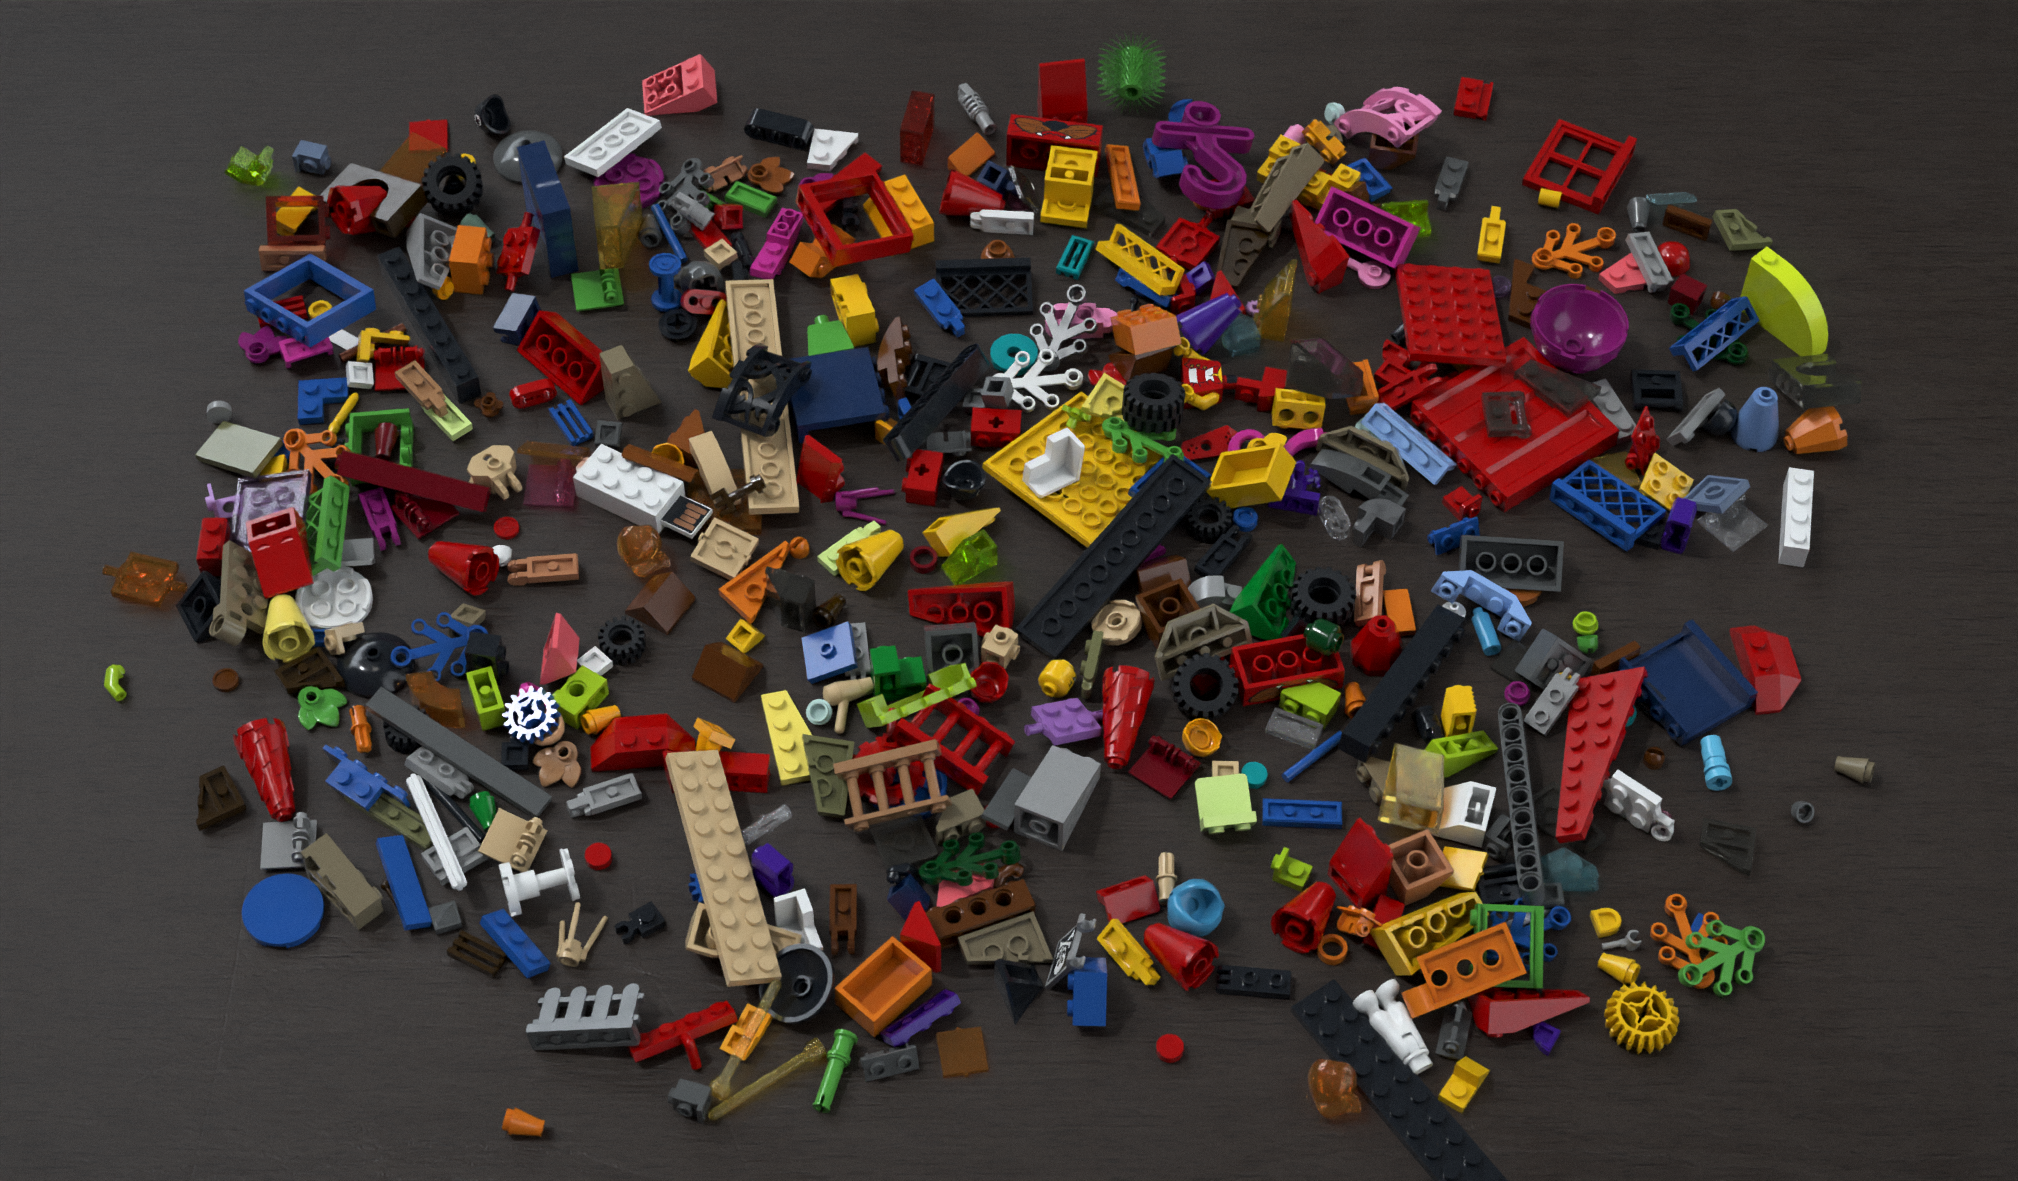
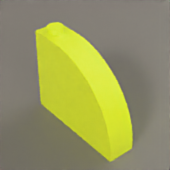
(1785, 304)

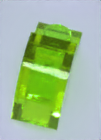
(249, 167)

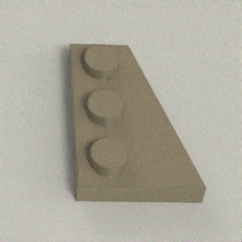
(1010, 940)

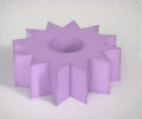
(1249, 308)

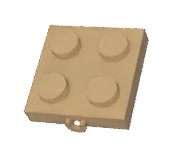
(724, 549)

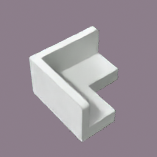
(1057, 467)
(796, 915)

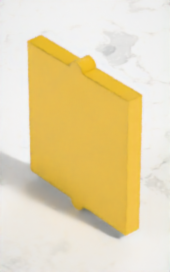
(1467, 868)

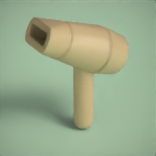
(843, 692)

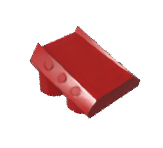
(819, 470)

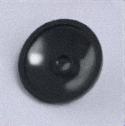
(366, 674)
(801, 967)

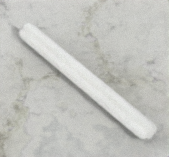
(436, 832)

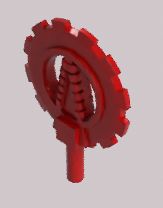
(894, 793)

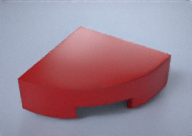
(1390, 350)

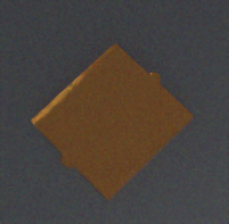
(962, 1052)

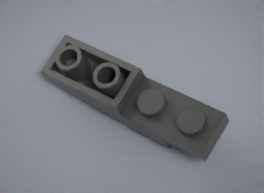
(1353, 473)

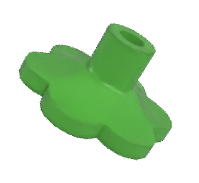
(713, 201)

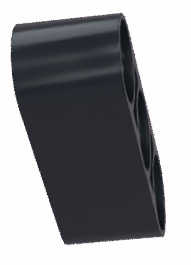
(778, 128)

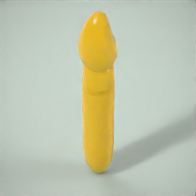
(343, 413)

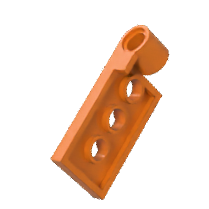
(1431, 997)

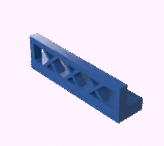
(1710, 326)

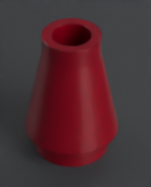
(385, 440)

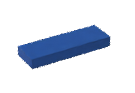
(1302, 813)

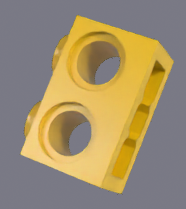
(1298, 404)

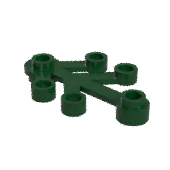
(1735, 353)
(936, 871)

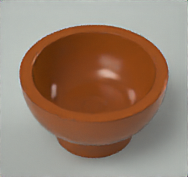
(997, 249)

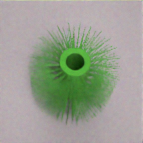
(1131, 73)

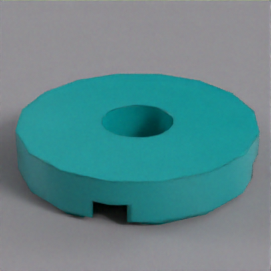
(1012, 343)

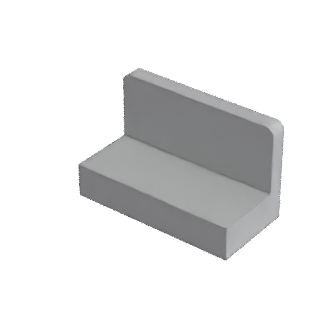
(358, 552)

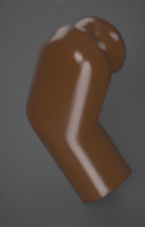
(1006, 871)

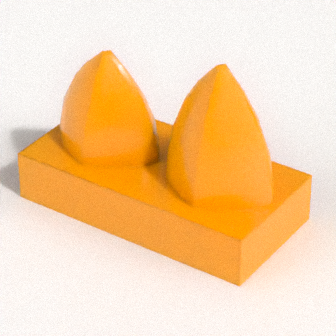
(711, 736)

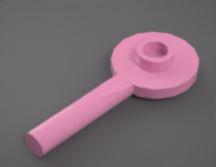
(1371, 273)

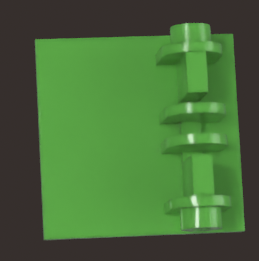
(597, 289)

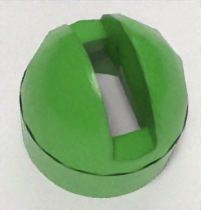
(1587, 641)

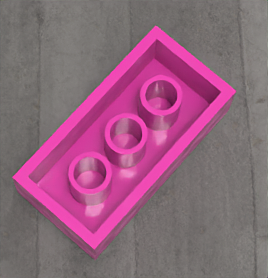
(1367, 228)

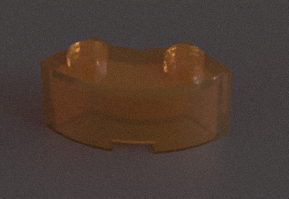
(440, 702)

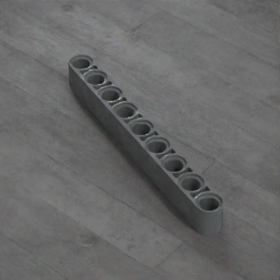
(1521, 805)

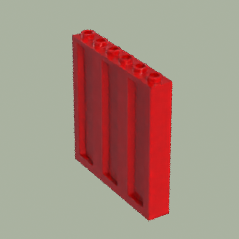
(1509, 466)

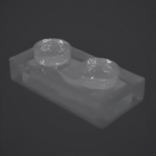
(1294, 728)

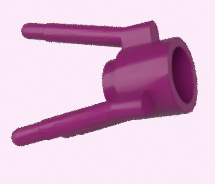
(848, 500)

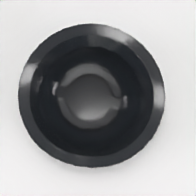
(492, 115)
(964, 479)

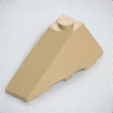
(701, 939)

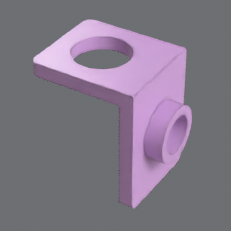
(217, 505)

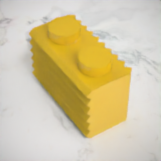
(1458, 710)

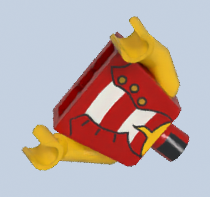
(1201, 378)

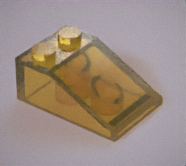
(1276, 304)

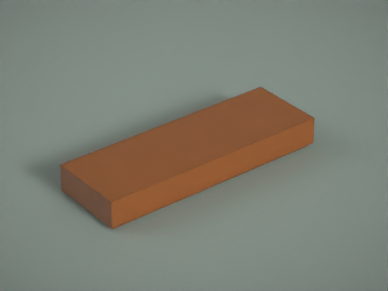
(659, 463)

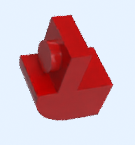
(1261, 391)

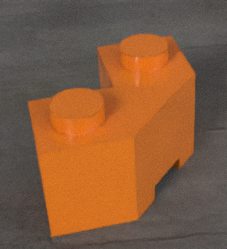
(811, 257)

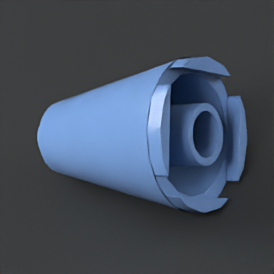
(1758, 421)

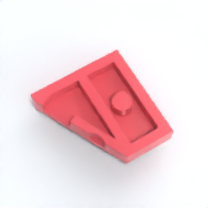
(1623, 276)

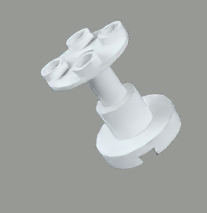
(527, 884)

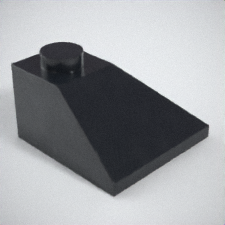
(198, 605)

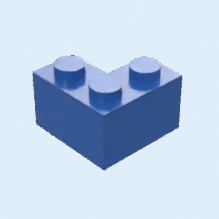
(1089, 993)

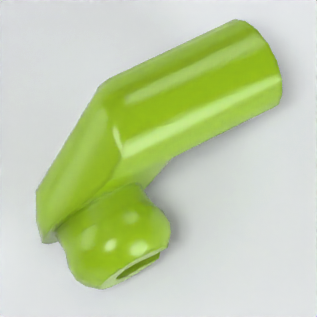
(111, 680)

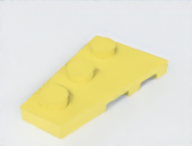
(1105, 399)

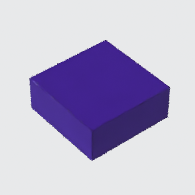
(1201, 277)

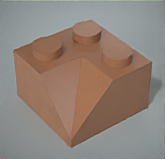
(1417, 867)

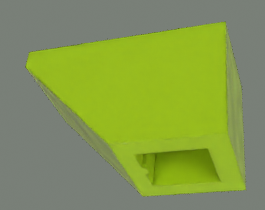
(1311, 701)

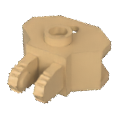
(496, 471)

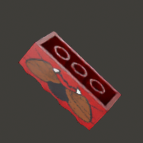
(1031, 140)
(1280, 664)

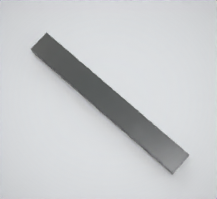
(458, 752)

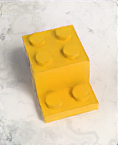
(1068, 186)

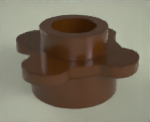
(489, 405)

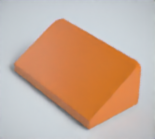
(971, 155)

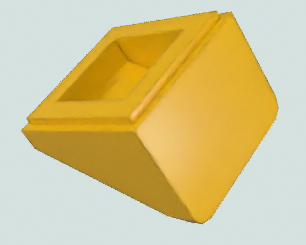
(275, 465)
(744, 636)

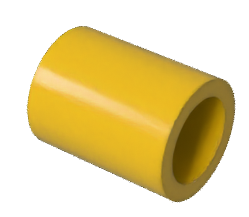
(1549, 198)

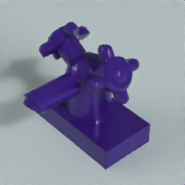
(1296, 496)

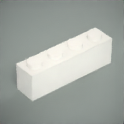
(1796, 517)

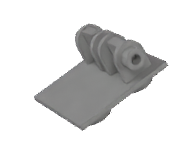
(285, 841)

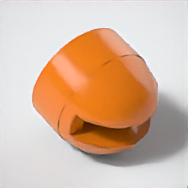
(801, 549)

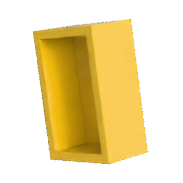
(1252, 475)

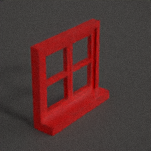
(1608, 178)

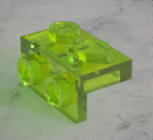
(1413, 212)

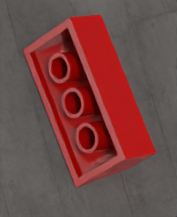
(563, 356)

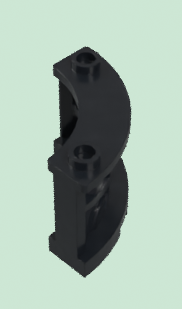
(788, 376)

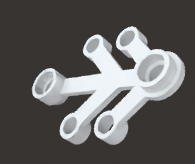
(1032, 381)

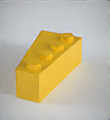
(1424, 931)

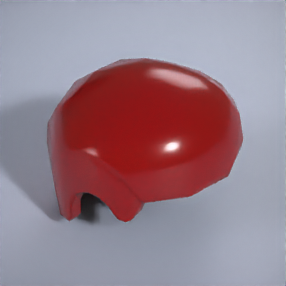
(1675, 257)
(990, 681)

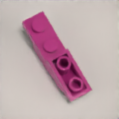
(778, 245)

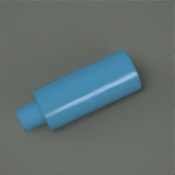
(1485, 632)

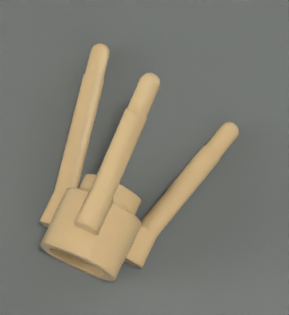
(570, 950)

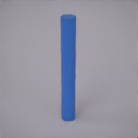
(669, 233)
(1312, 757)

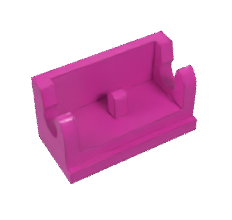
(293, 350)

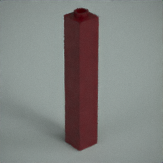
(413, 480)

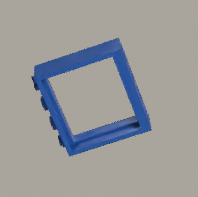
(357, 304)

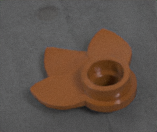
(770, 175)

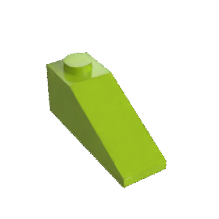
(1462, 750)

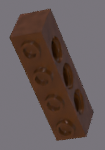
(1012, 893)

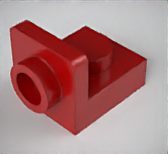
(1462, 504)

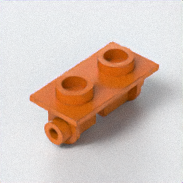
(1356, 921)

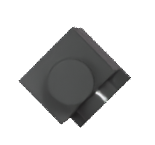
(691, 1099)

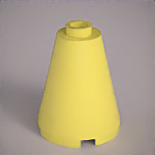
(286, 630)

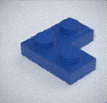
(316, 393)

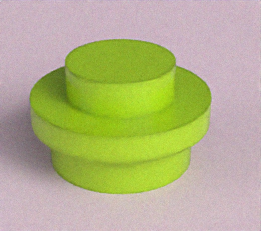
(1585, 623)

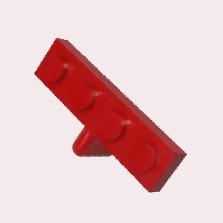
(684, 1032)

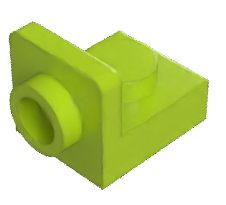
(1290, 871)

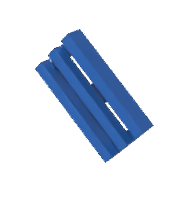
(563, 409)

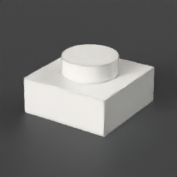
(359, 375)
(595, 661)

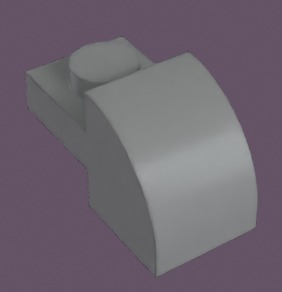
(1214, 591)

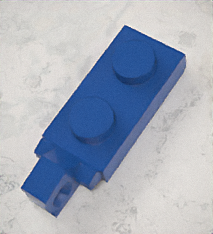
(1126, 279)
(940, 307)

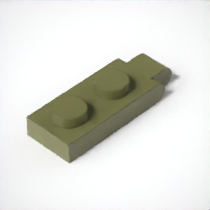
(1089, 668)

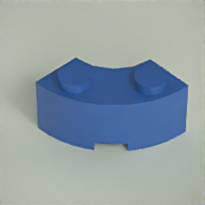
(1163, 160)

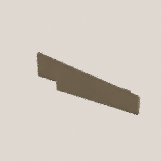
(1284, 184)

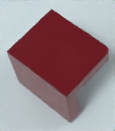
(1688, 292)

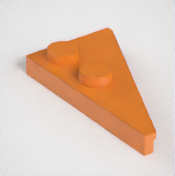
(748, 589)

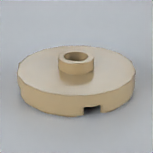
(1121, 613)

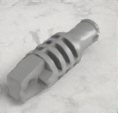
(975, 108)

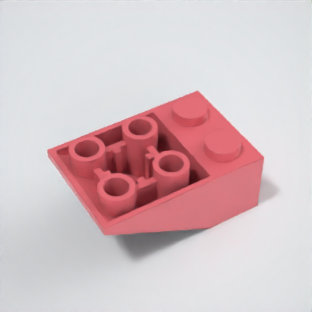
(680, 88)

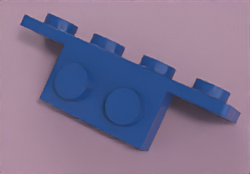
(357, 783)

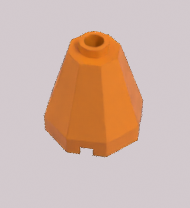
(1816, 432)

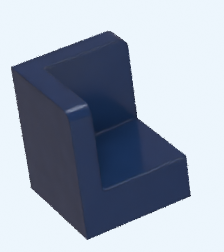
(905, 894)

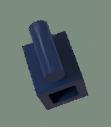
(997, 179)

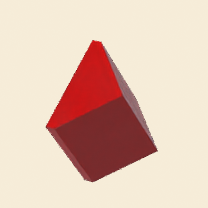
(921, 938)

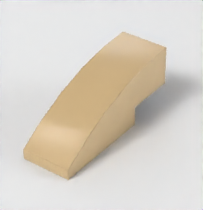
(712, 465)

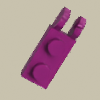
(379, 516)

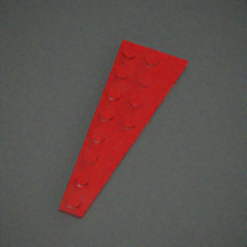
(1592, 742)

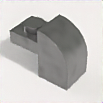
(1378, 516)

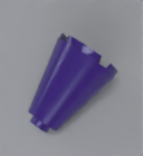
(1208, 321)

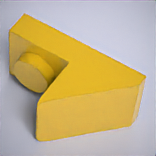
(1463, 1084)

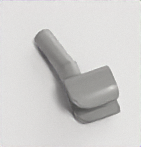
(1627, 942)

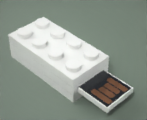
(638, 493)

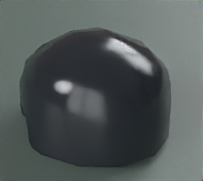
(1722, 419)

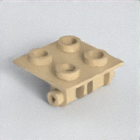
(513, 840)

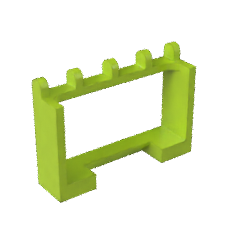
(951, 680)

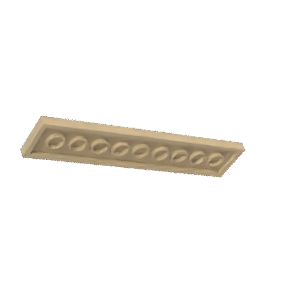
(723, 868)

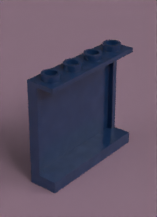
(839, 392)
(1696, 680)

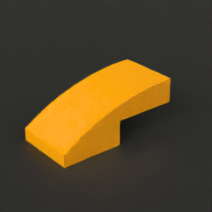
(736, 1032)

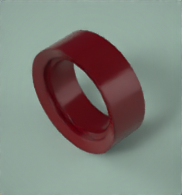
(923, 569)

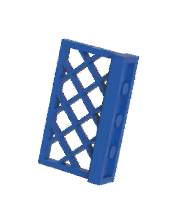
(1595, 513)

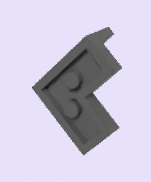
(1550, 656)

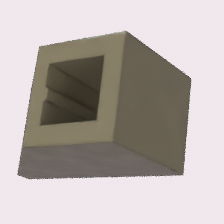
(1374, 775)
(960, 818)

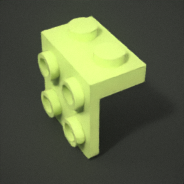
(1224, 803)

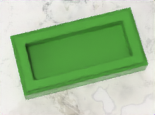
(751, 199)

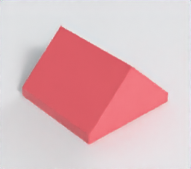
(559, 652)

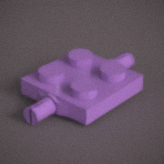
(1065, 721)

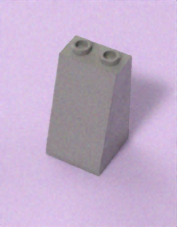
(1055, 797)

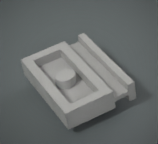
(466, 851)

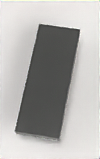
(1001, 807)

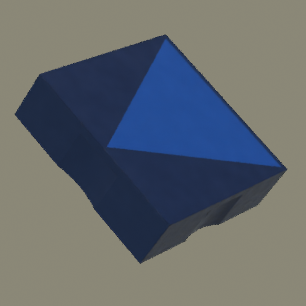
(550, 208)

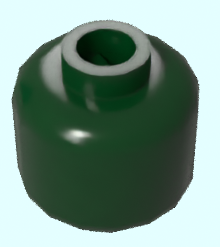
(1323, 637)

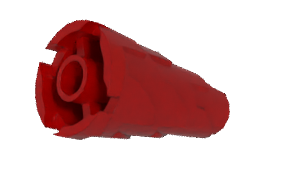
(1124, 708)
(267, 759)

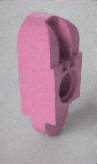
(1084, 311)

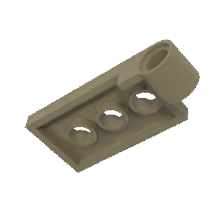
(238, 591)

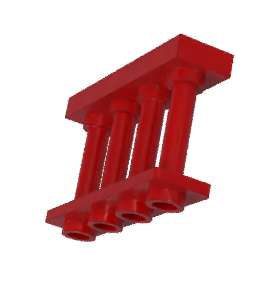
(951, 762)

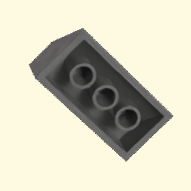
(1536, 561)

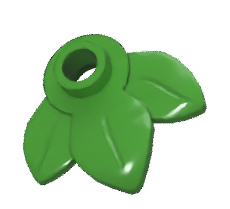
(322, 709)

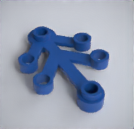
(444, 645)
(1521, 935)

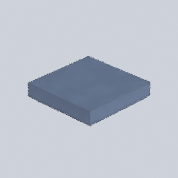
(1717, 493)

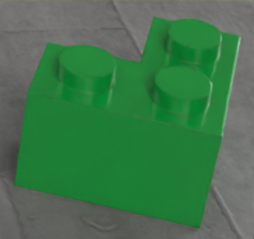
(895, 676)

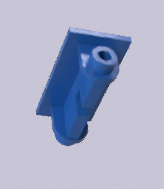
(1449, 538)

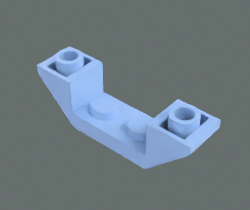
(1488, 595)

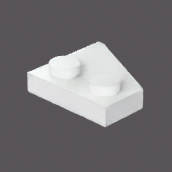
(828, 148)

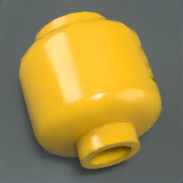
(1057, 677)

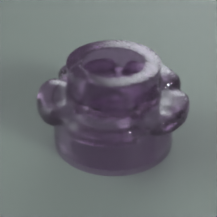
(1501, 286)

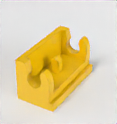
(292, 217)

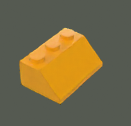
(911, 207)

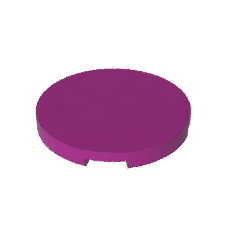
(639, 170)

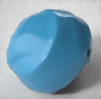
(1195, 907)

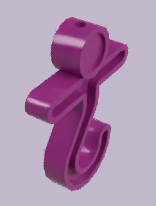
(1210, 149)

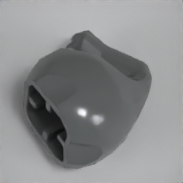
(700, 276)

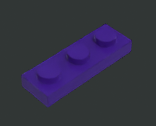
(920, 1018)

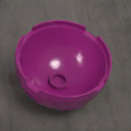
(1578, 327)

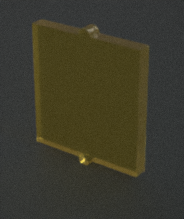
(1616, 466)

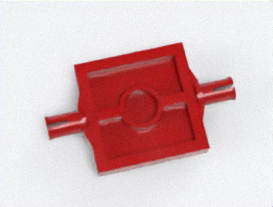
(1188, 242)
(518, 251)

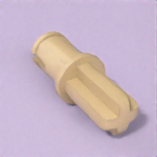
(1166, 877)

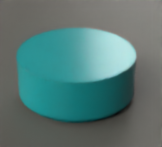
(1255, 773)

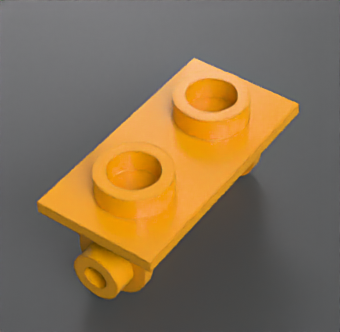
(1316, 135)

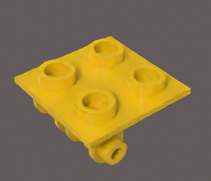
(1664, 482)

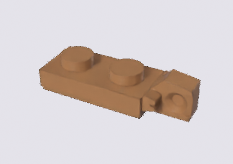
(422, 388)

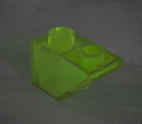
(971, 557)

